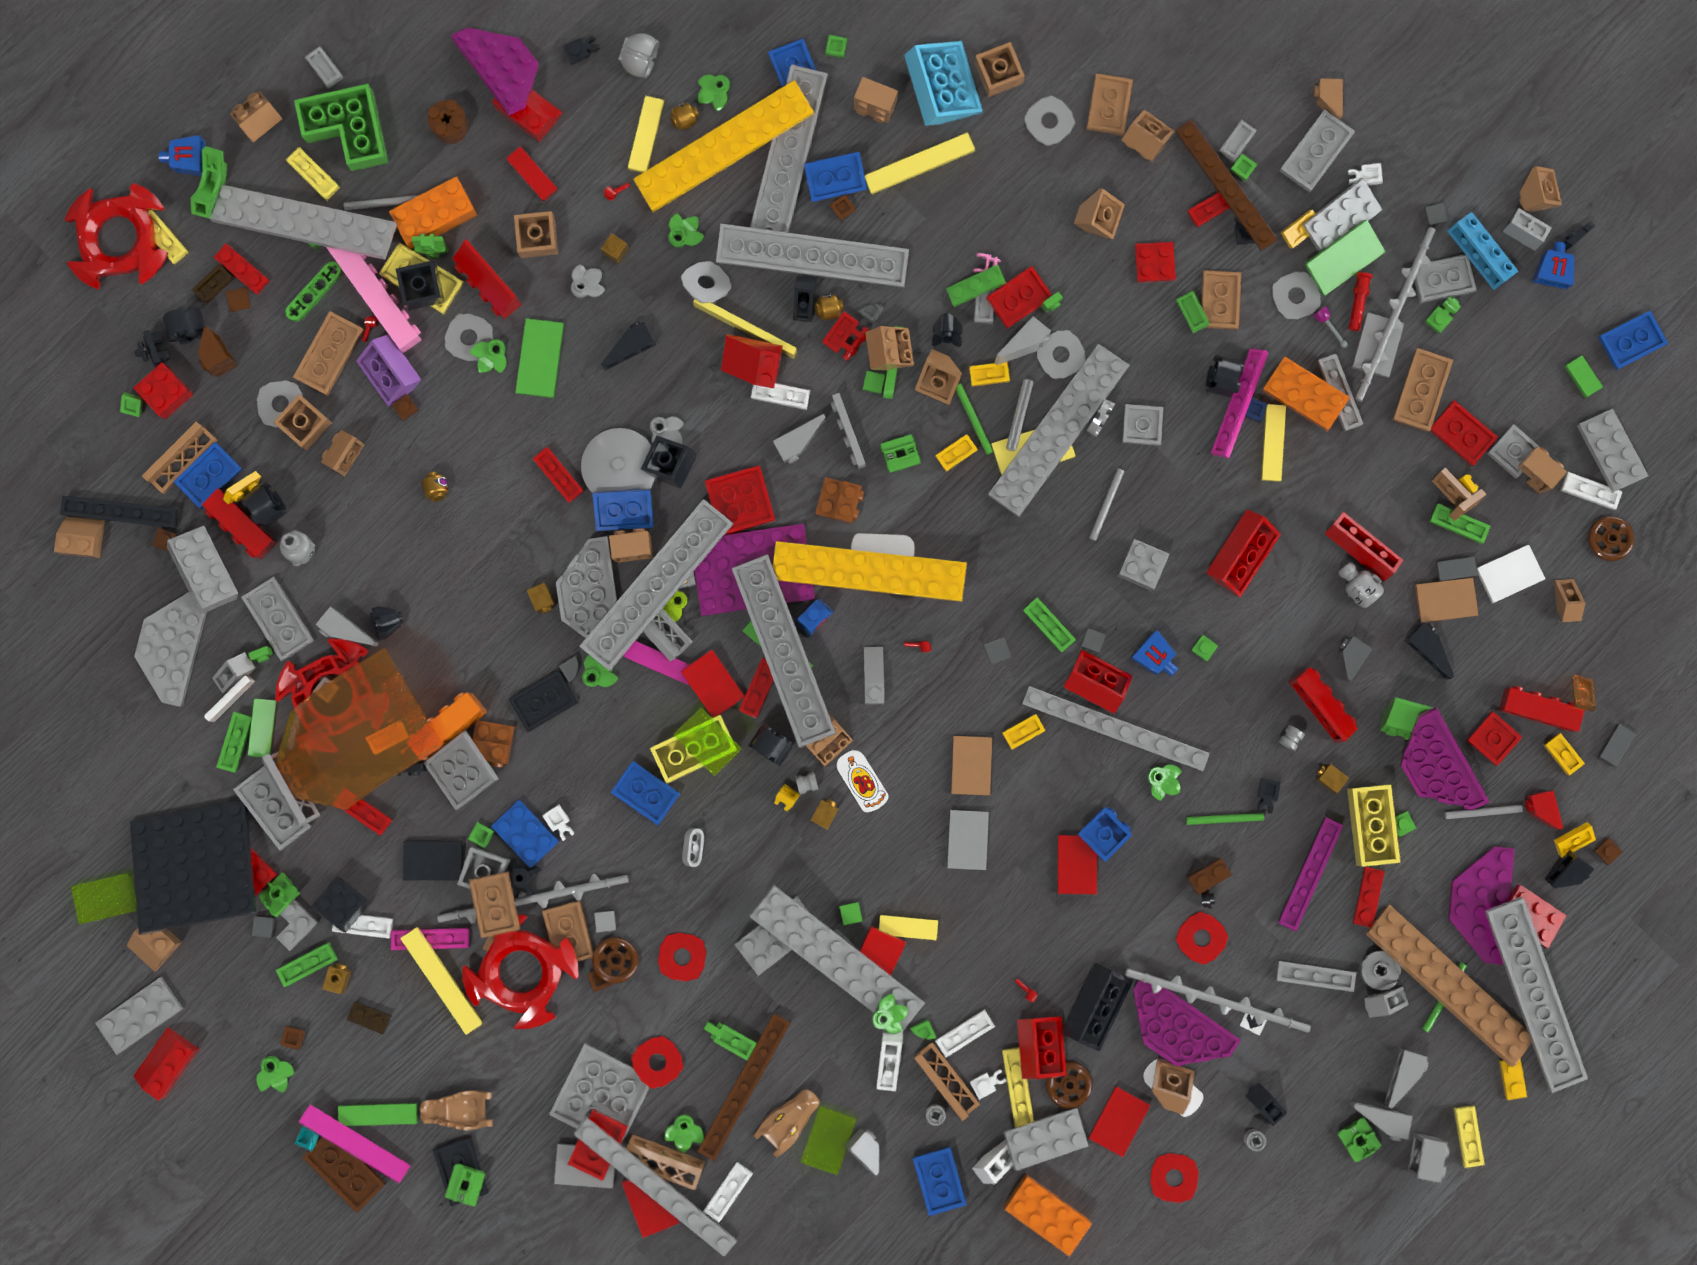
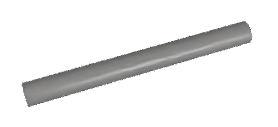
(378, 202)
(1106, 505)
(1483, 812)

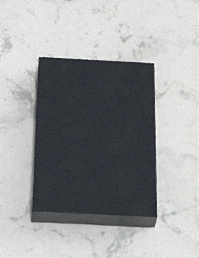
(543, 701)
(432, 861)
(457, 1153)

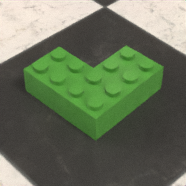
(346, 114)

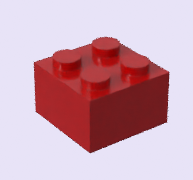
(163, 391)

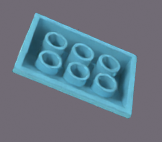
(942, 82)

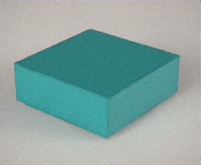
(306, 1138)

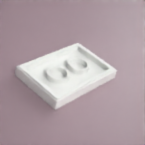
(1510, 573)

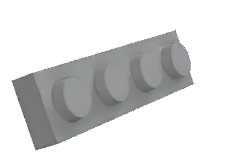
(1334, 375)
(850, 438)
(1315, 976)

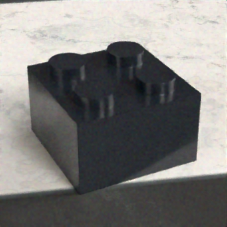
(420, 285)
(341, 904)

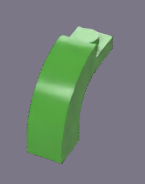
(212, 179)

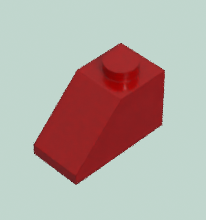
(1544, 808)

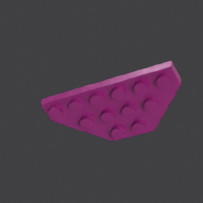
(501, 64)
(1438, 765)
(1473, 892)
(1179, 1029)

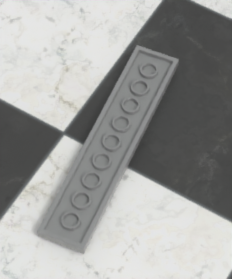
(787, 158)
(303, 222)
(812, 255)
(1058, 430)
(656, 585)
(783, 651)
(831, 953)
(1536, 994)

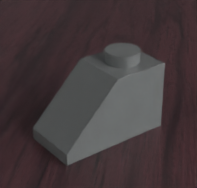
(1352, 656)

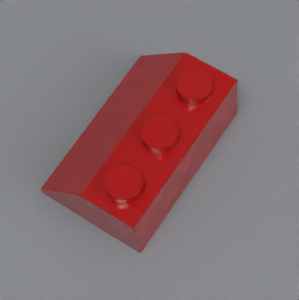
(535, 118)
(1098, 681)
(1041, 1047)
(165, 1064)

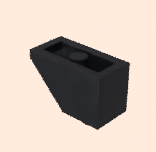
(803, 298)
(1569, 871)
(1265, 1104)

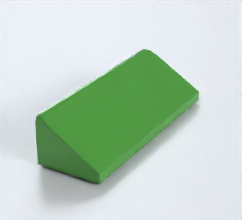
(262, 727)

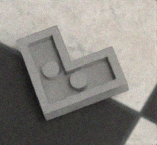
(300, 925)

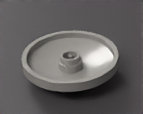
(615, 461)

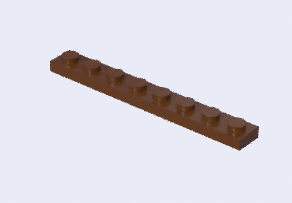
(1226, 185)
(744, 1087)

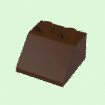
(214, 354)

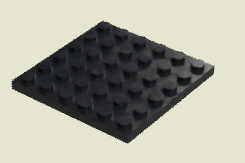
(192, 867)

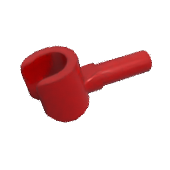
(611, 194)
(369, 322)
(925, 646)
(1031, 994)

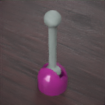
(1323, 316)

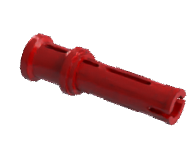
(1360, 292)

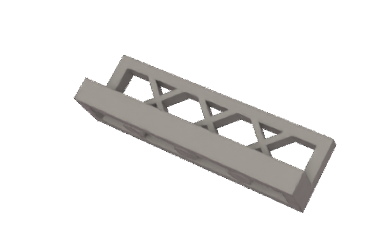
(665, 640)
(286, 794)

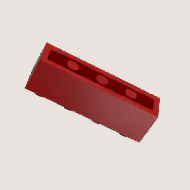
(239, 523)
(1364, 547)
(1541, 709)

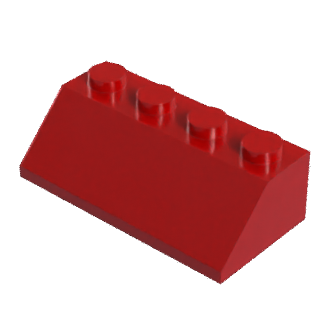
(486, 280)
(1243, 553)
(1323, 705)

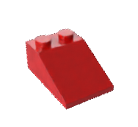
(752, 360)

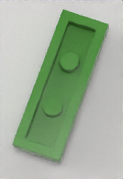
(976, 285)
(1463, 526)
(1049, 625)
(234, 742)
(306, 964)

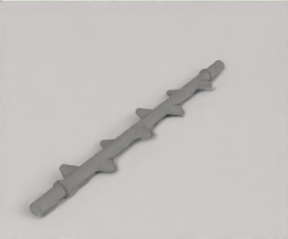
(1394, 322)
(543, 898)
(1225, 1004)

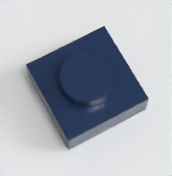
(1256, 410)

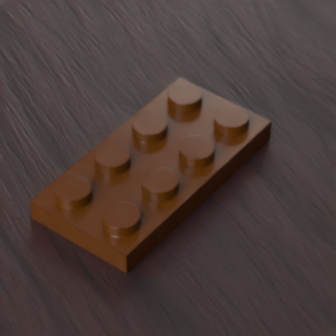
(344, 1173)

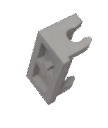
(1527, 229)

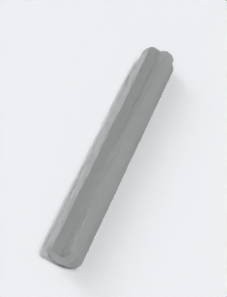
(1019, 415)

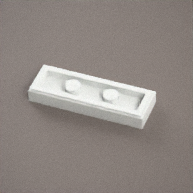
(782, 395)
(1590, 491)
(229, 698)
(370, 926)
(965, 1033)
(727, 1192)

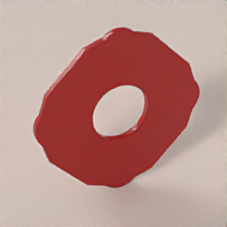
(1186, 942)
(666, 957)
(641, 1057)
(1162, 1189)

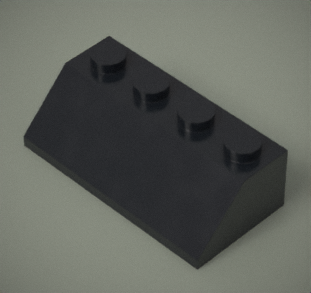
(1097, 1007)

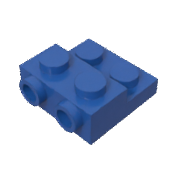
(1105, 833)

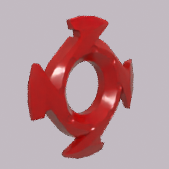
(92, 217)
(301, 682)
(531, 1002)

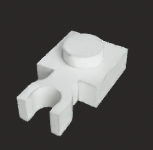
(1370, 173)
(557, 819)
(984, 1085)

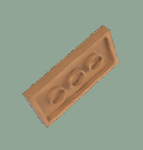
(328, 353)
(1422, 390)

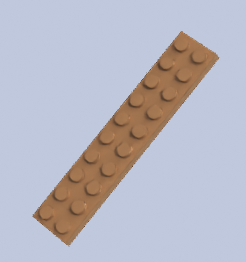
(1450, 985)

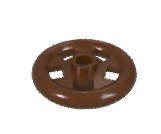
(1606, 553)
(625, 973)
(1083, 1094)

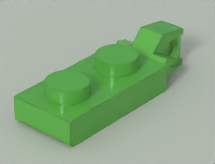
(731, 1039)

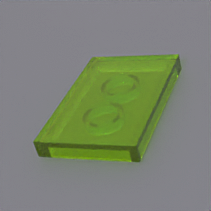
(707, 741)
(104, 898)
(827, 1140)

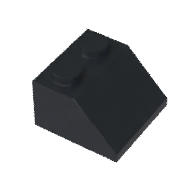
(668, 461)

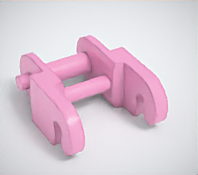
(988, 258)

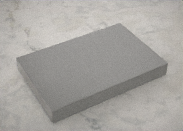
(1444, 279)
(1368, 344)
(968, 840)
(569, 1175)

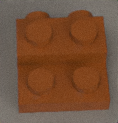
(839, 500)
(494, 742)

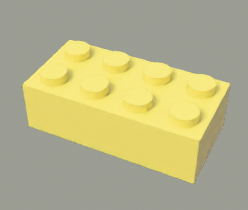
(675, 759)
(1373, 825)

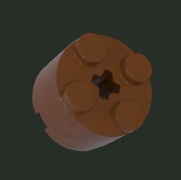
(448, 111)

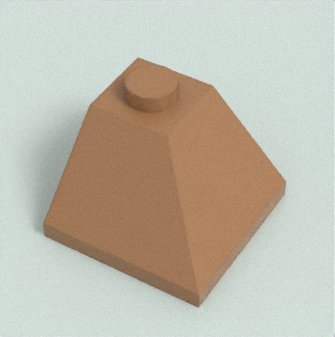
(1540, 190)
(1100, 214)
(939, 377)
(1173, 1086)

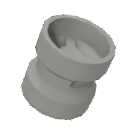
(1291, 738)
(806, 782)
(937, 1111)
(1250, 1138)

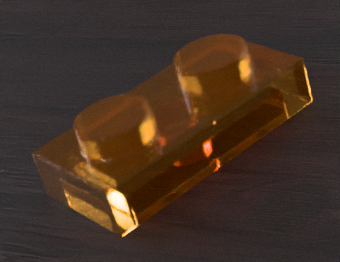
(1584, 693)

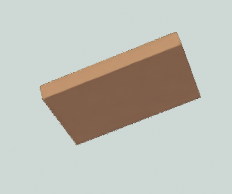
(1109, 104)
(1221, 299)
(1446, 600)
(971, 765)
(494, 904)
(569, 922)

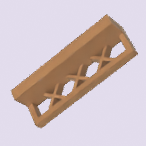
(175, 452)
(944, 1089)
(668, 1157)

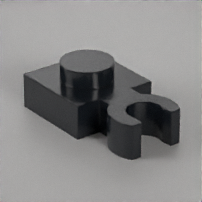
(578, 51)
(1241, 234)
(1573, 237)
(1269, 792)

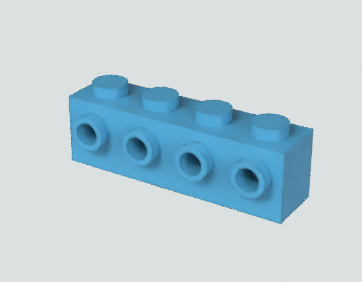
(1482, 251)

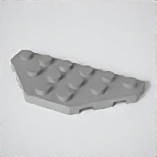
(587, 587)
(170, 647)

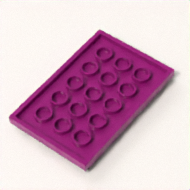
(716, 581)

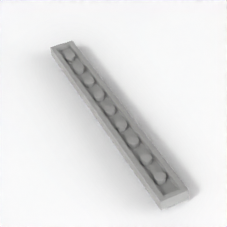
(1115, 728)
(655, 1186)

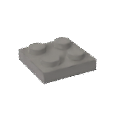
(1142, 425)
(1512, 450)

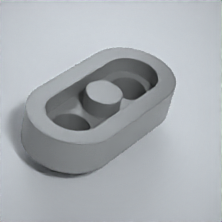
(693, 847)

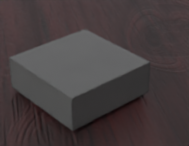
(1435, 214)
(1093, 640)
(263, 926)

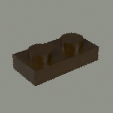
(212, 284)
(369, 1017)

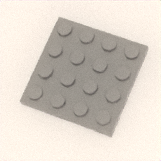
(601, 1085)

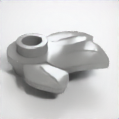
(589, 280)
(670, 428)

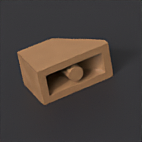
(1330, 96)
(1569, 600)

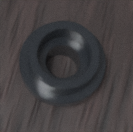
(1208, 899)

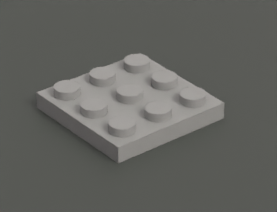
(461, 770)

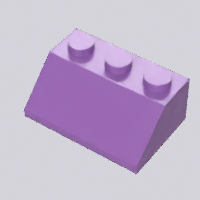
(388, 369)

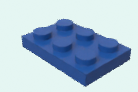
(790, 54)
(835, 176)
(1633, 340)
(207, 473)
(623, 509)
(645, 793)
(525, 833)
(939, 1181)

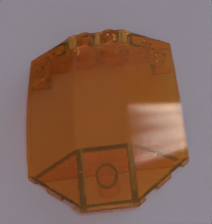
(354, 735)

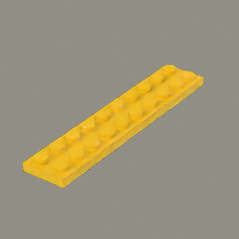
(724, 146)
(869, 571)

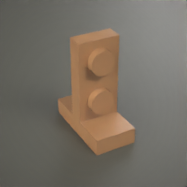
(1457, 493)

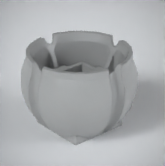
(638, 54)

